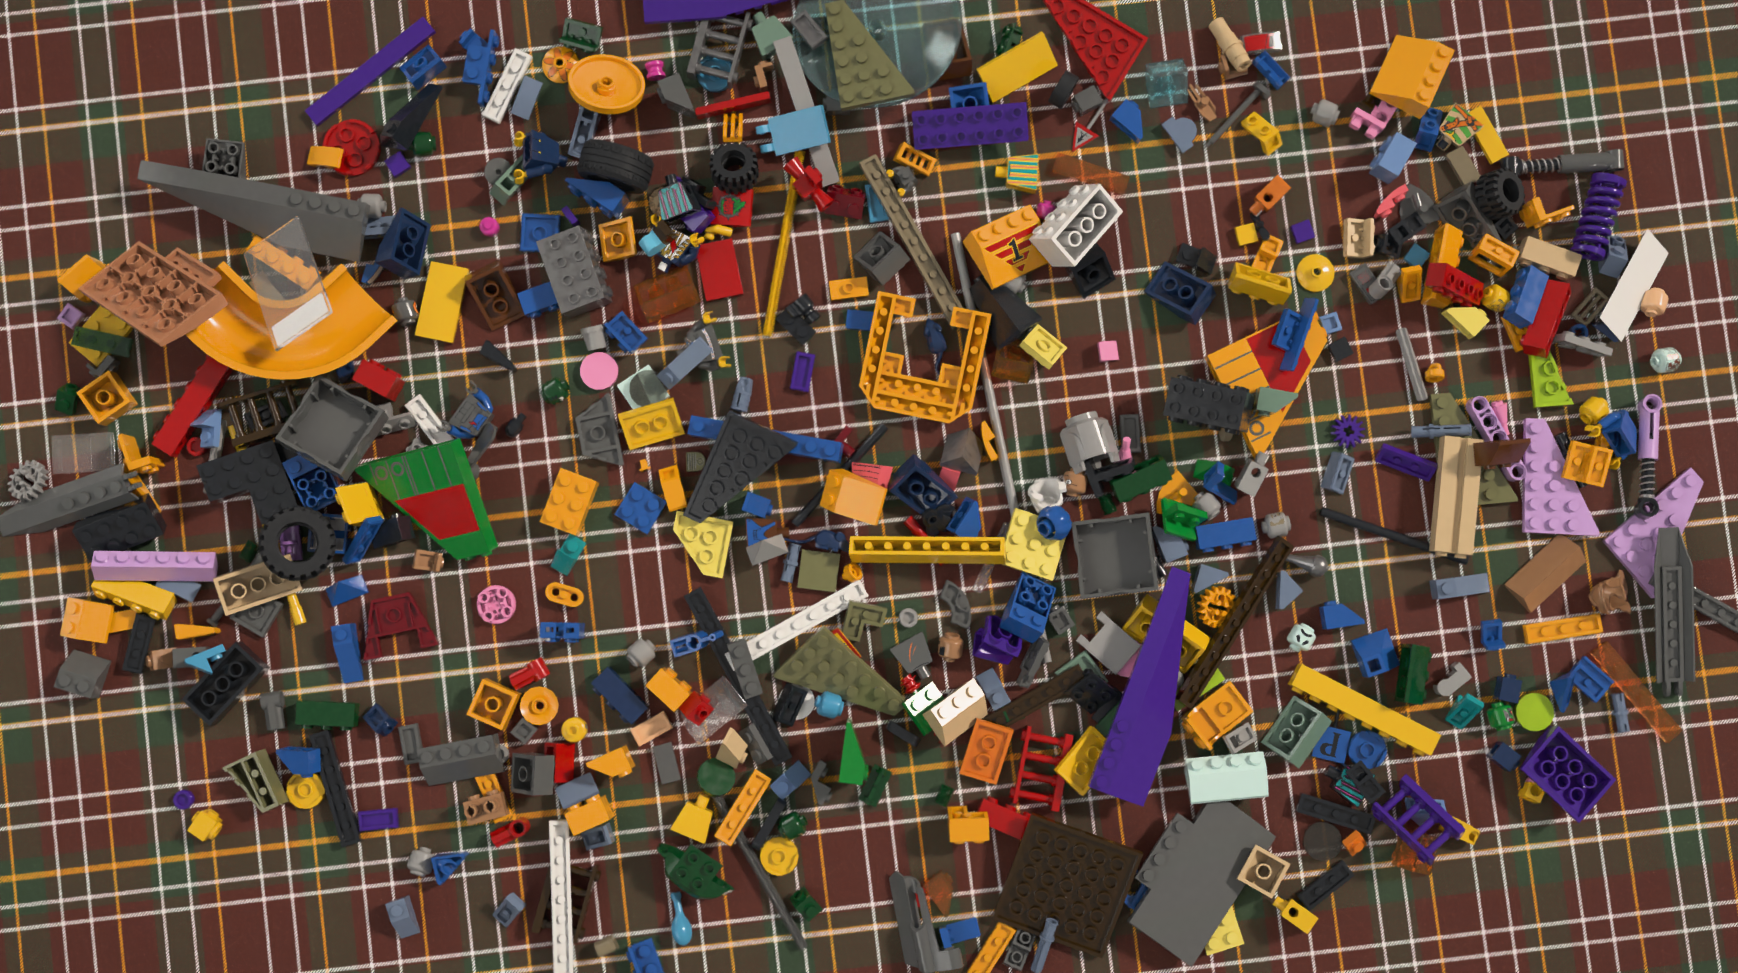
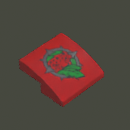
(732, 209)

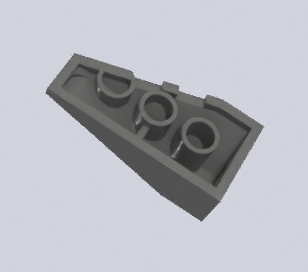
(1463, 212)

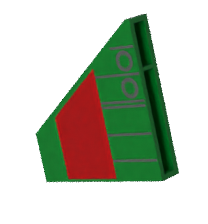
(438, 494)

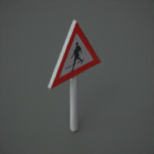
(1083, 134)

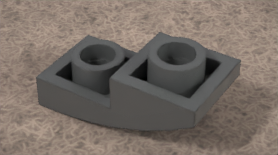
(1019, 949)

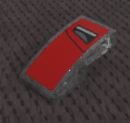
(1258, 42)

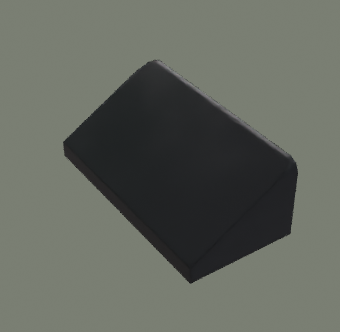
(789, 704)

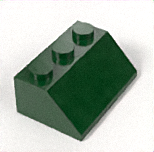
(1412, 674)

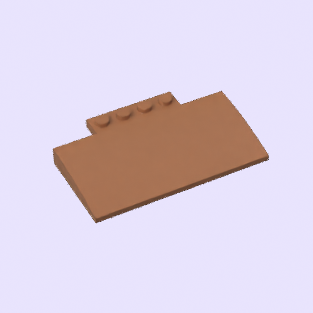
(156, 292)

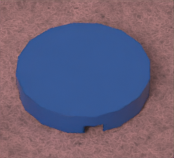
(1368, 748)

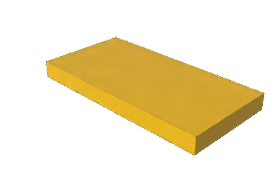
(1017, 67)
(441, 302)

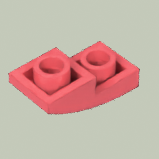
(1387, 206)

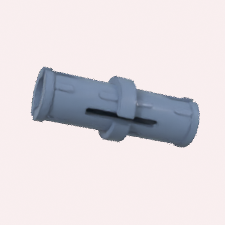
(790, 562)
(1620, 712)

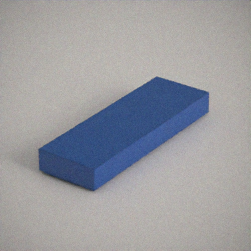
(362, 539)

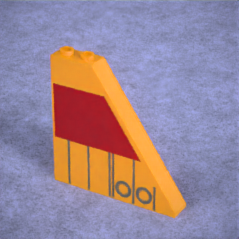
(1257, 364)

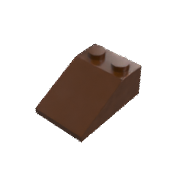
(961, 63)
(494, 294)

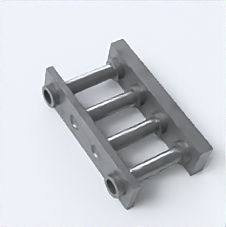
(700, 50)

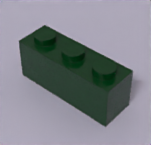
(1144, 477)
(327, 714)

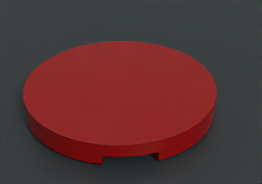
(359, 146)

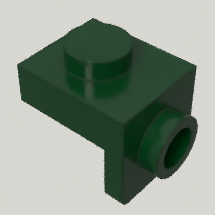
(67, 399)
(805, 904)

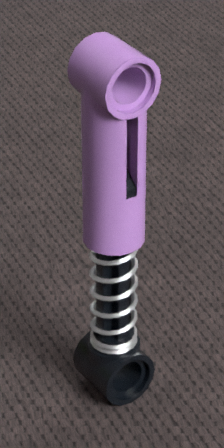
(1648, 453)

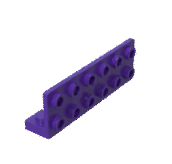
(970, 125)

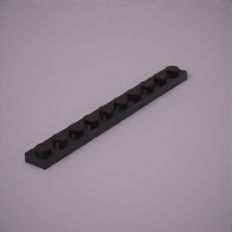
(756, 708)

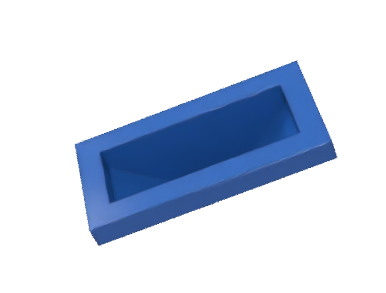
(346, 590)
(1562, 689)

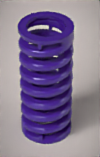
(1605, 210)

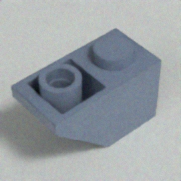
(1615, 257)

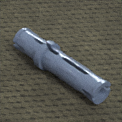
(1441, 430)

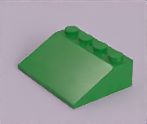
(853, 765)

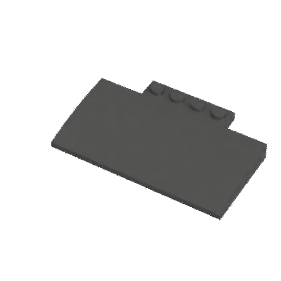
(1195, 877)

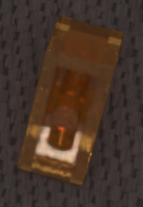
(940, 890)

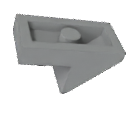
(1239, 738)

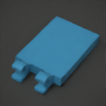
(796, 131)

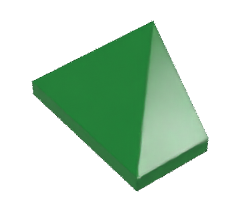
(1203, 466)

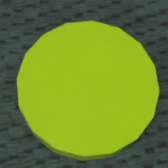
(1534, 711)

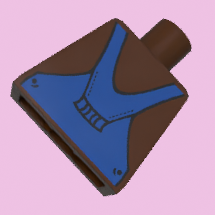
(760, 529)

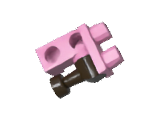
(1371, 115)

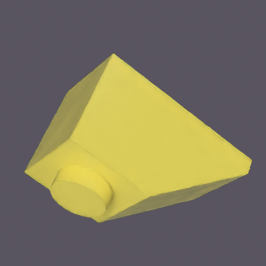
(1466, 319)

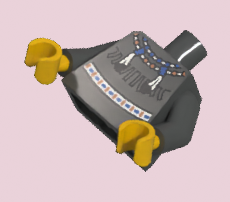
(703, 329)

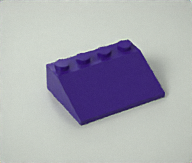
(1566, 772)

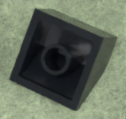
(1091, 272)

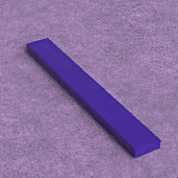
(370, 71)

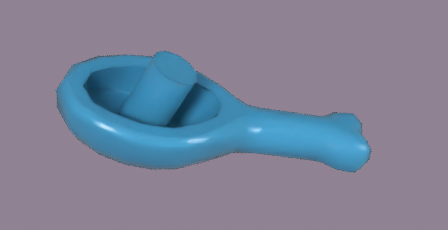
(681, 926)

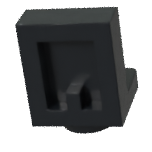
(1386, 246)

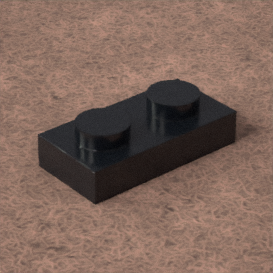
(796, 327)

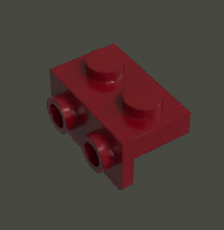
(847, 201)

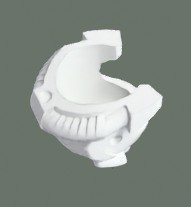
(1046, 493)

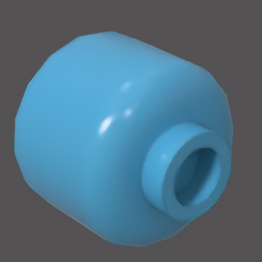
(829, 705)

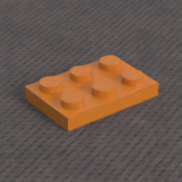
(986, 751)

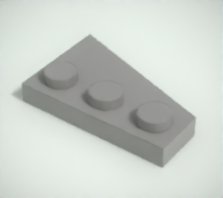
(1582, 344)

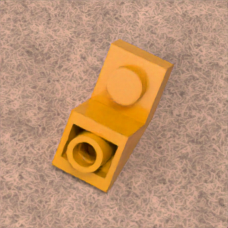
(673, 488)

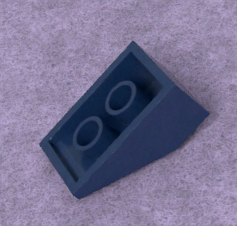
(404, 245)
(1181, 292)
(920, 486)

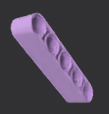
(1488, 432)

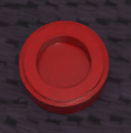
(193, 447)

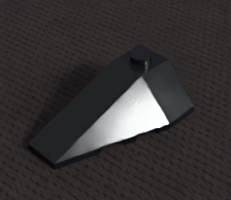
(405, 124)

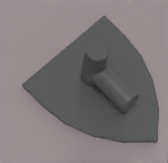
(1419, 202)

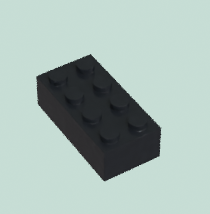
(120, 527)
(231, 679)

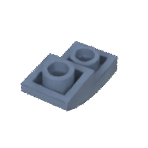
(526, 97)
(184, 589)

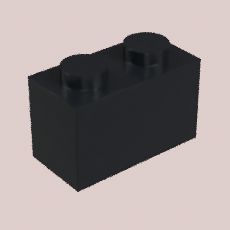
(393, 531)

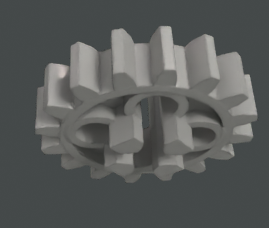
(32, 471)

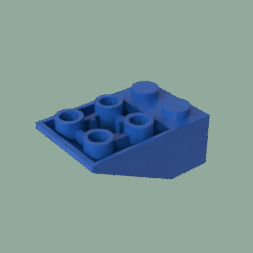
(601, 194)
(311, 483)
(1028, 608)

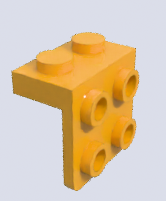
(1534, 214)
(133, 459)

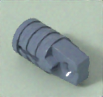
(742, 394)

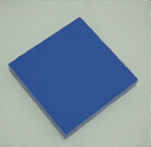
(537, 227)

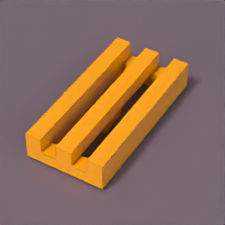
(733, 119)

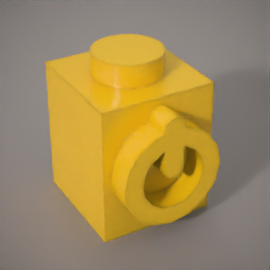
(205, 825)

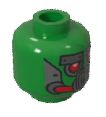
(1500, 716)

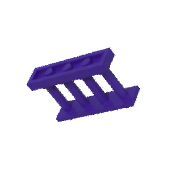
(1422, 801)

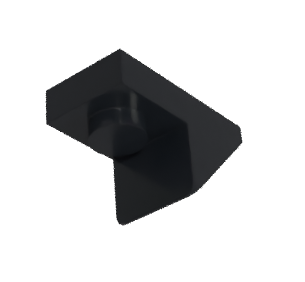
(1196, 258)

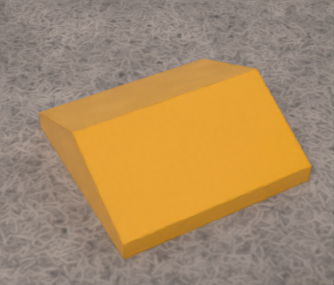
(617, 239)

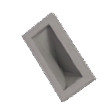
(767, 549)

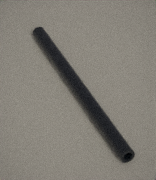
(1383, 532)

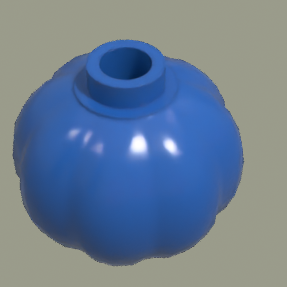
(1054, 520)

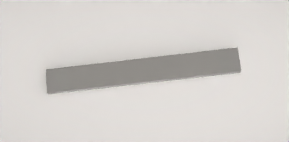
(802, 99)

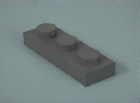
(744, 668)

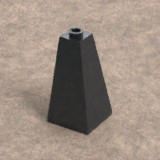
(1009, 316)

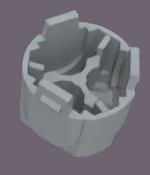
(1087, 438)

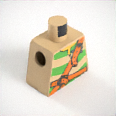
(1457, 128)

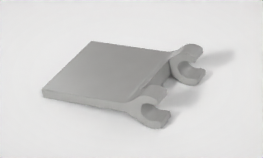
(1110, 645)

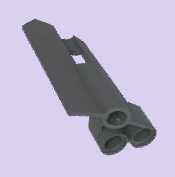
(919, 940)

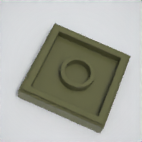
(818, 570)

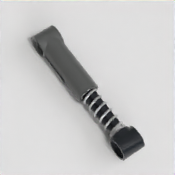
(1571, 163)

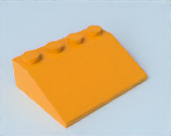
(1412, 74)

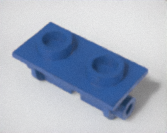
(1271, 70)

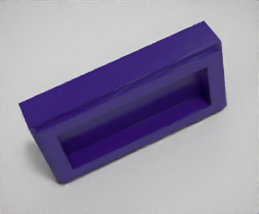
(802, 371)
(378, 819)

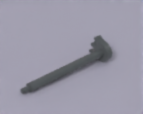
(1259, 89)

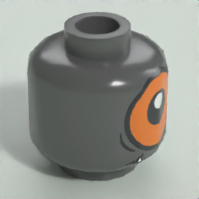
(405, 311)

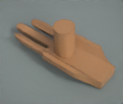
(1204, 104)

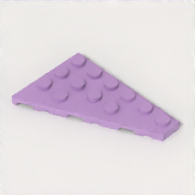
(1548, 500)
(1636, 538)

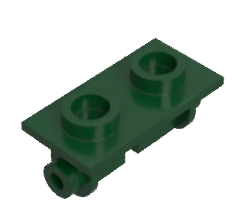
(1011, 35)
(875, 785)

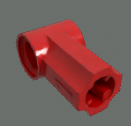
(532, 672)
(509, 832)

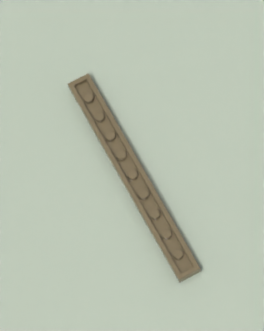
(910, 236)

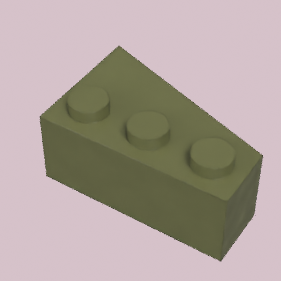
(259, 780)

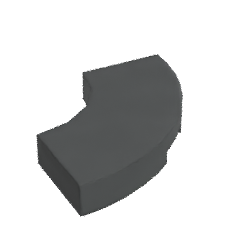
(958, 604)

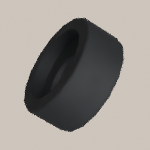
(1063, 89)

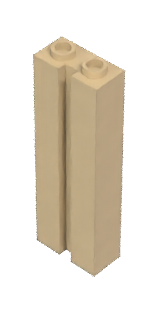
(1455, 498)

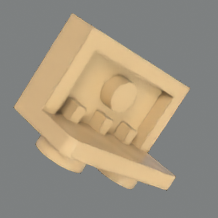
(1358, 238)

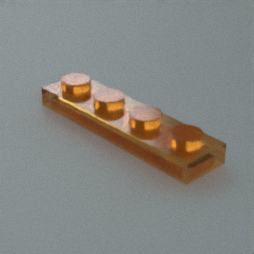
(1090, 173)

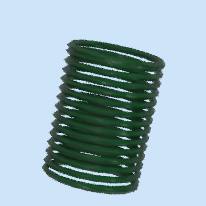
(1106, 505)
(248, 556)
(944, 796)

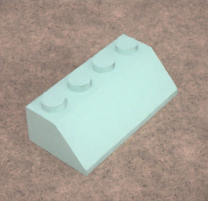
(1226, 777)

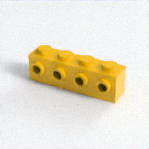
(137, 595)

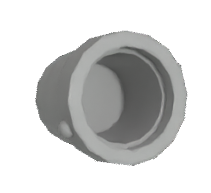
(594, 337)

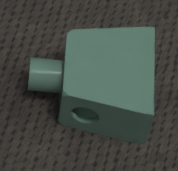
(766, 33)

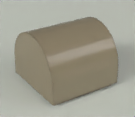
(606, 945)

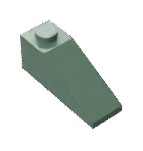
(505, 186)

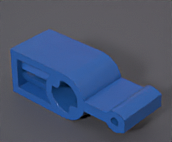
(691, 642)

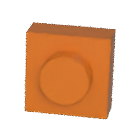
(1354, 843)

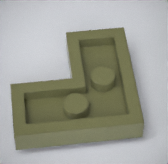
(860, 614)

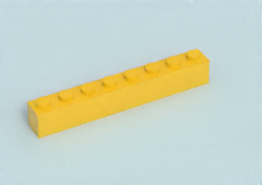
(927, 550)
(1364, 709)

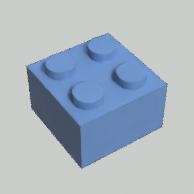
(1392, 158)

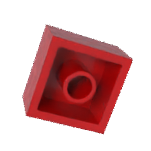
(374, 377)

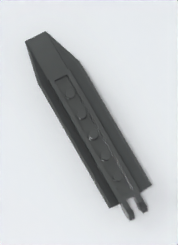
(70, 502)
(1673, 612)

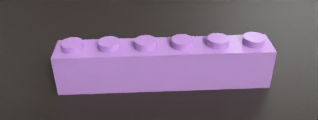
(154, 566)

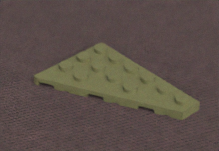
(861, 66)
(1493, 485)
(831, 666)

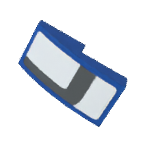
(371, 273)

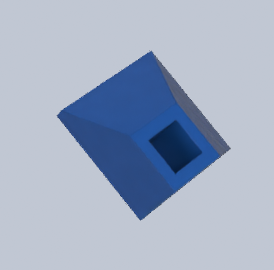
(1375, 653)

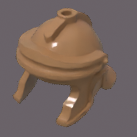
(1611, 594)

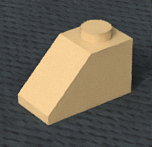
(732, 749)

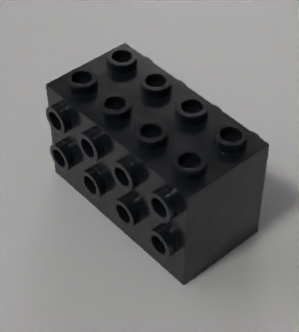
(1209, 404)

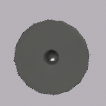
(495, 169)

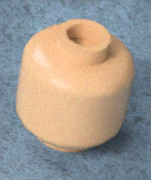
(1654, 302)

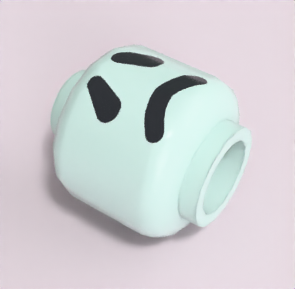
(1301, 637)

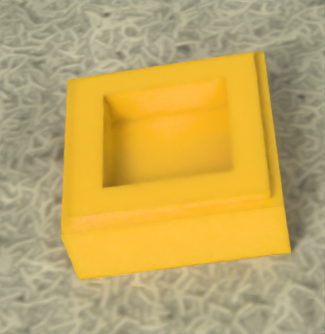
(1246, 234)

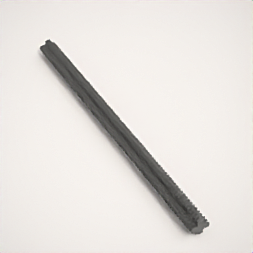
(764, 879)

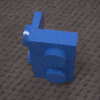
(626, 333)

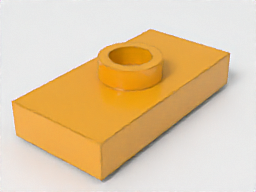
(848, 288)

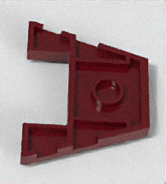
(393, 616)

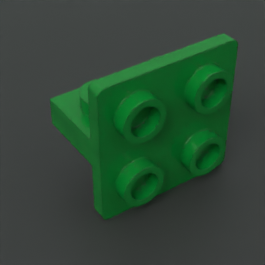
(1181, 519)

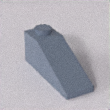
(584, 130)
(684, 363)
(1459, 586)

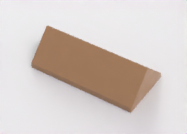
(1545, 572)

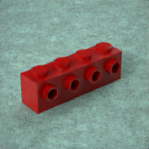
(1454, 284)
(1547, 319)

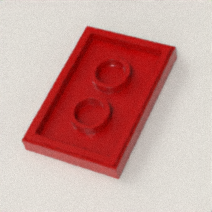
(719, 270)

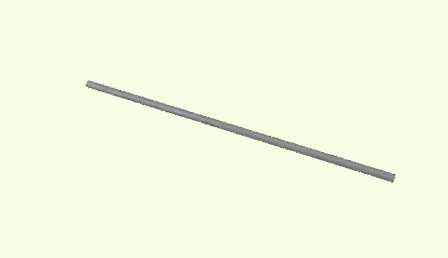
(989, 394)

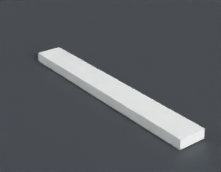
(803, 620)
(561, 896)

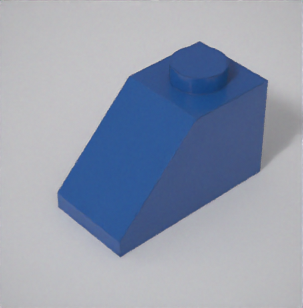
(1129, 120)
(757, 505)
(966, 519)
(1338, 616)
(301, 760)

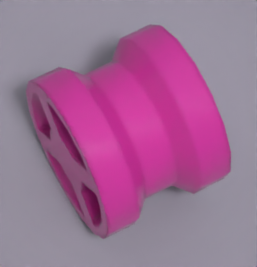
(655, 70)

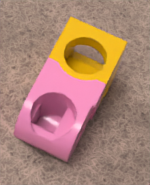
(1531, 792)

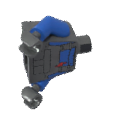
(471, 415)

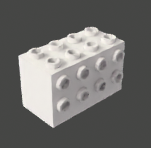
(1075, 225)

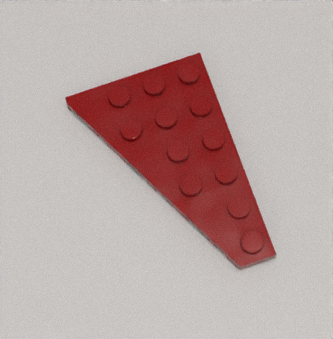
(1099, 40)

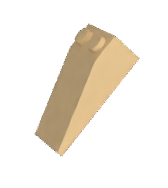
(252, 587)

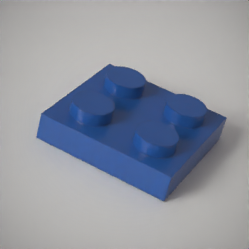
(641, 508)

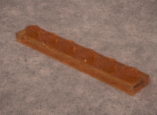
(1636, 692)

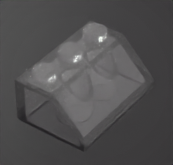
(726, 705)

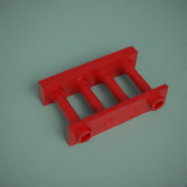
(1056, 781)

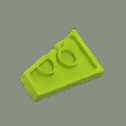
(1546, 383)

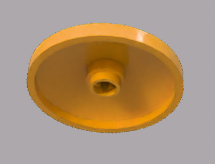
(606, 84)

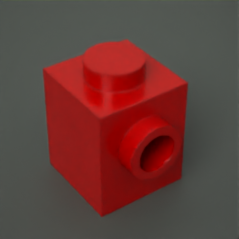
(696, 707)

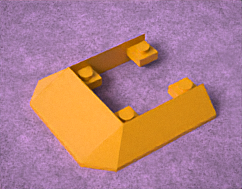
(916, 396)

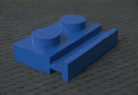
(1591, 679)

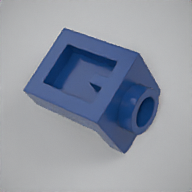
(471, 38)

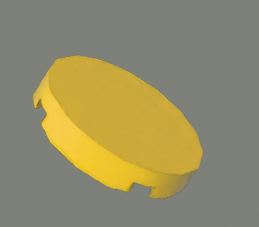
(305, 792)
(779, 856)

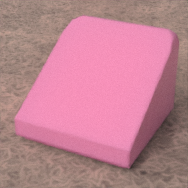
(1107, 351)

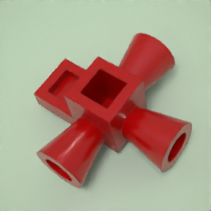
(808, 184)

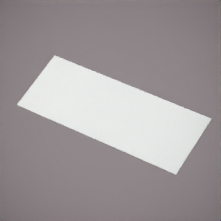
(1633, 284)

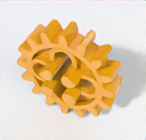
(1211, 596)

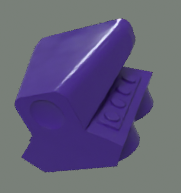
(996, 643)

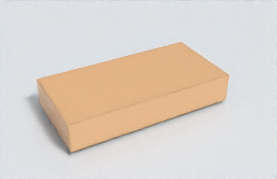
(651, 728)

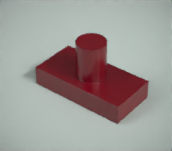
(847, 449)

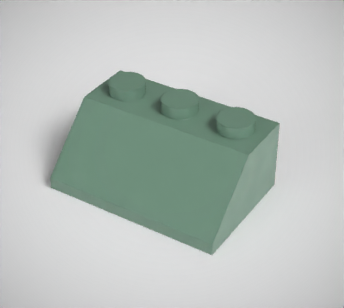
(1296, 731)

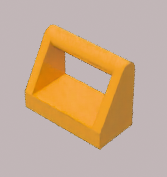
(1497, 252)

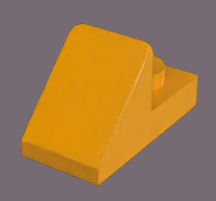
(1410, 283)

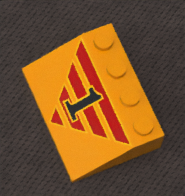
(1004, 247)

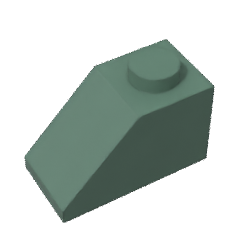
(1271, 400)

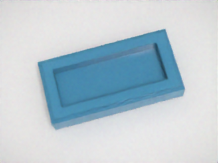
(875, 209)

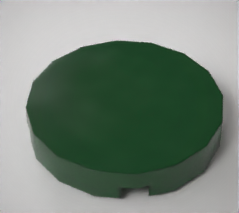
(715, 777)

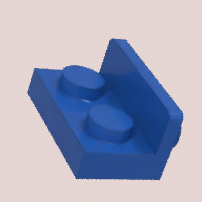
(644, 957)

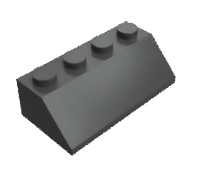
(461, 759)

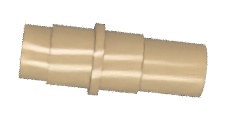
(1230, 44)

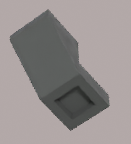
(821, 789)

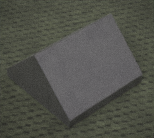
(962, 452)

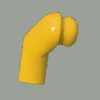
(717, 229)

